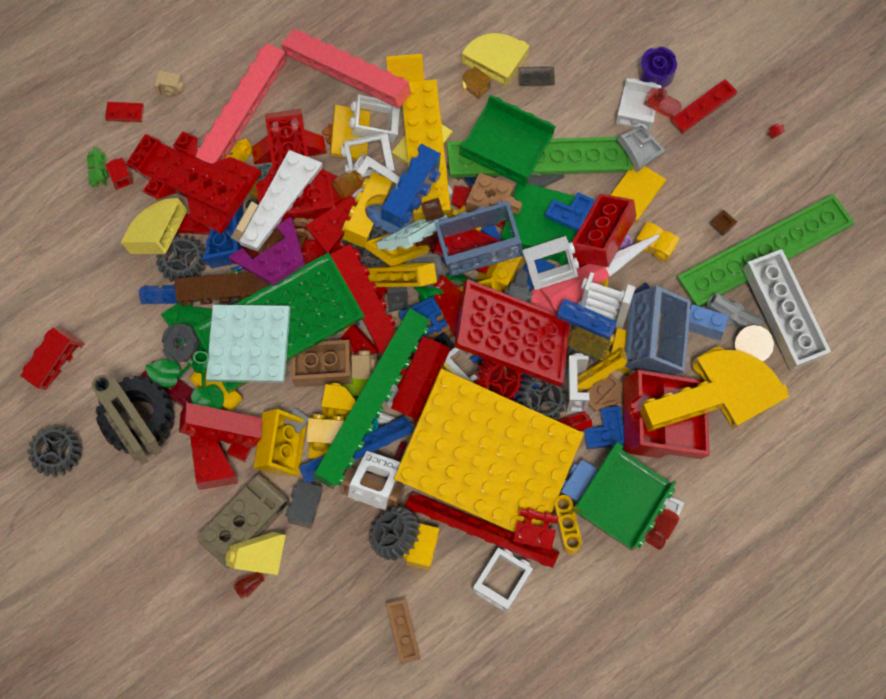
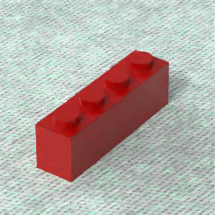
(420, 378)
(220, 425)

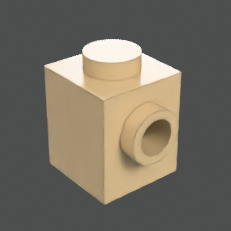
(363, 364)

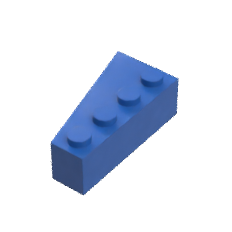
(412, 187)
(222, 245)

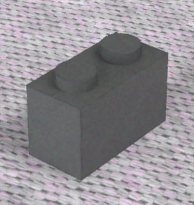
(304, 504)

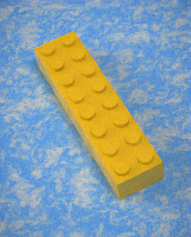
(424, 127)

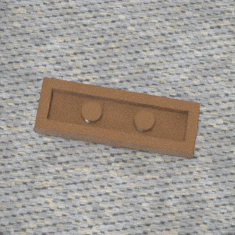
(403, 631)

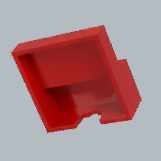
(682, 438)

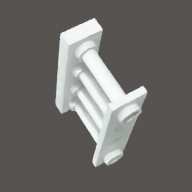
(598, 300)

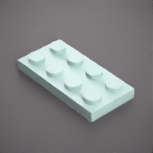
(408, 235)

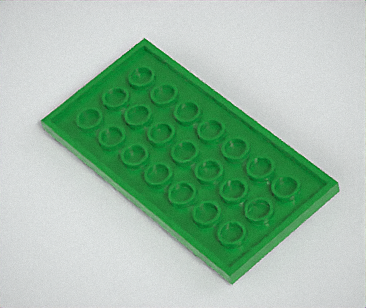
(318, 305)

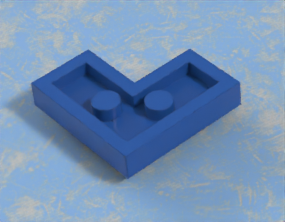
(573, 215)
(610, 432)

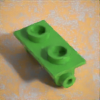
(97, 160)

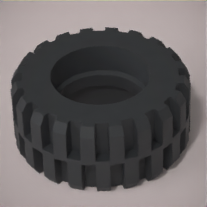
(149, 392)

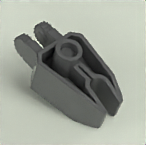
(520, 288)

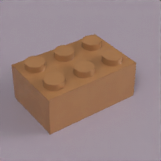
(323, 365)

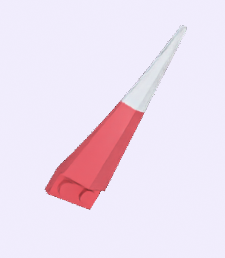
(553, 295)

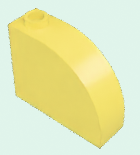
(496, 56)
(154, 227)

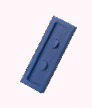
(586, 319)

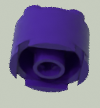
(658, 66)

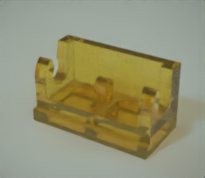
(590, 343)

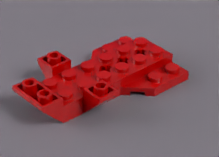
(287, 133)
(211, 190)

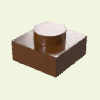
(432, 209)
(723, 222)

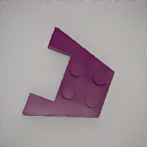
(278, 260)

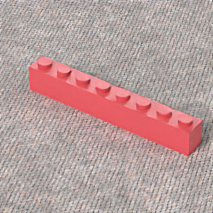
(346, 68)
(242, 104)

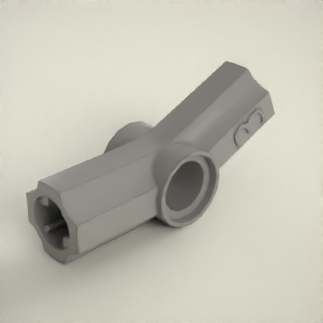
(737, 312)

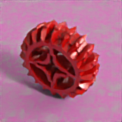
(490, 374)

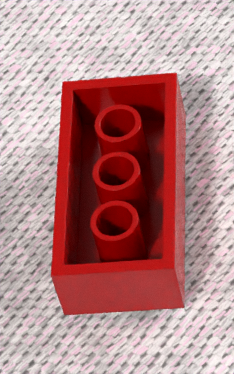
(604, 230)

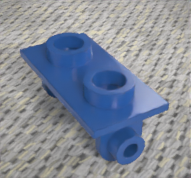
(153, 295)

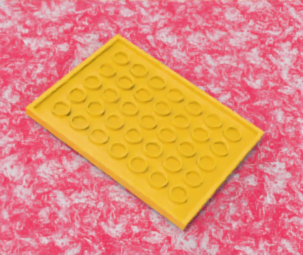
(486, 453)

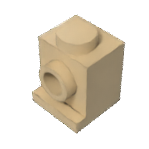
(169, 84)

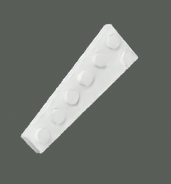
(286, 187)

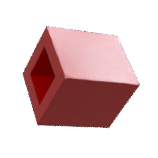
(119, 173)

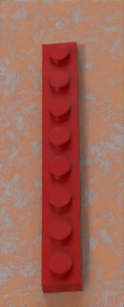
(479, 528)

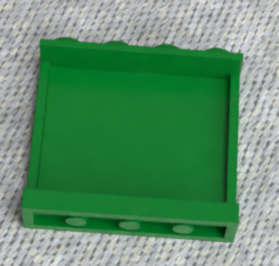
(507, 140)
(531, 221)
(624, 498)

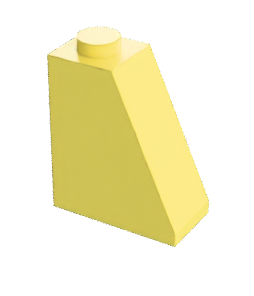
(257, 554)

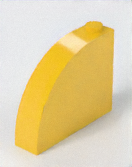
(743, 382)

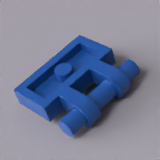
(430, 310)

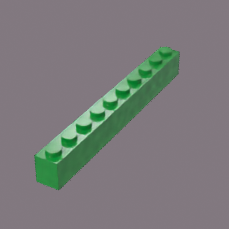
(370, 400)

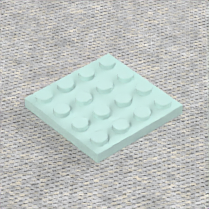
(248, 343)

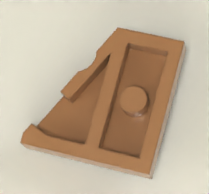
(605, 393)

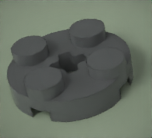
(170, 344)

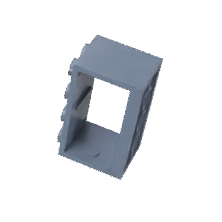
(484, 255)
(643, 331)

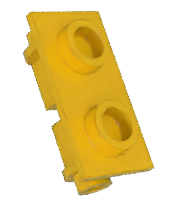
(241, 150)

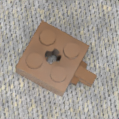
(490, 191)

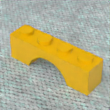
(360, 226)

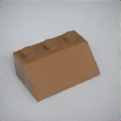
(376, 483)

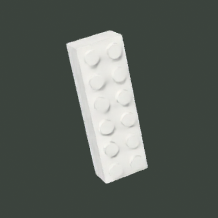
(786, 310)

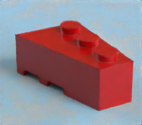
(49, 357)
(210, 464)

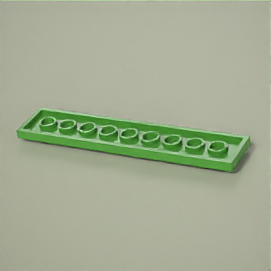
(559, 157)
(791, 235)

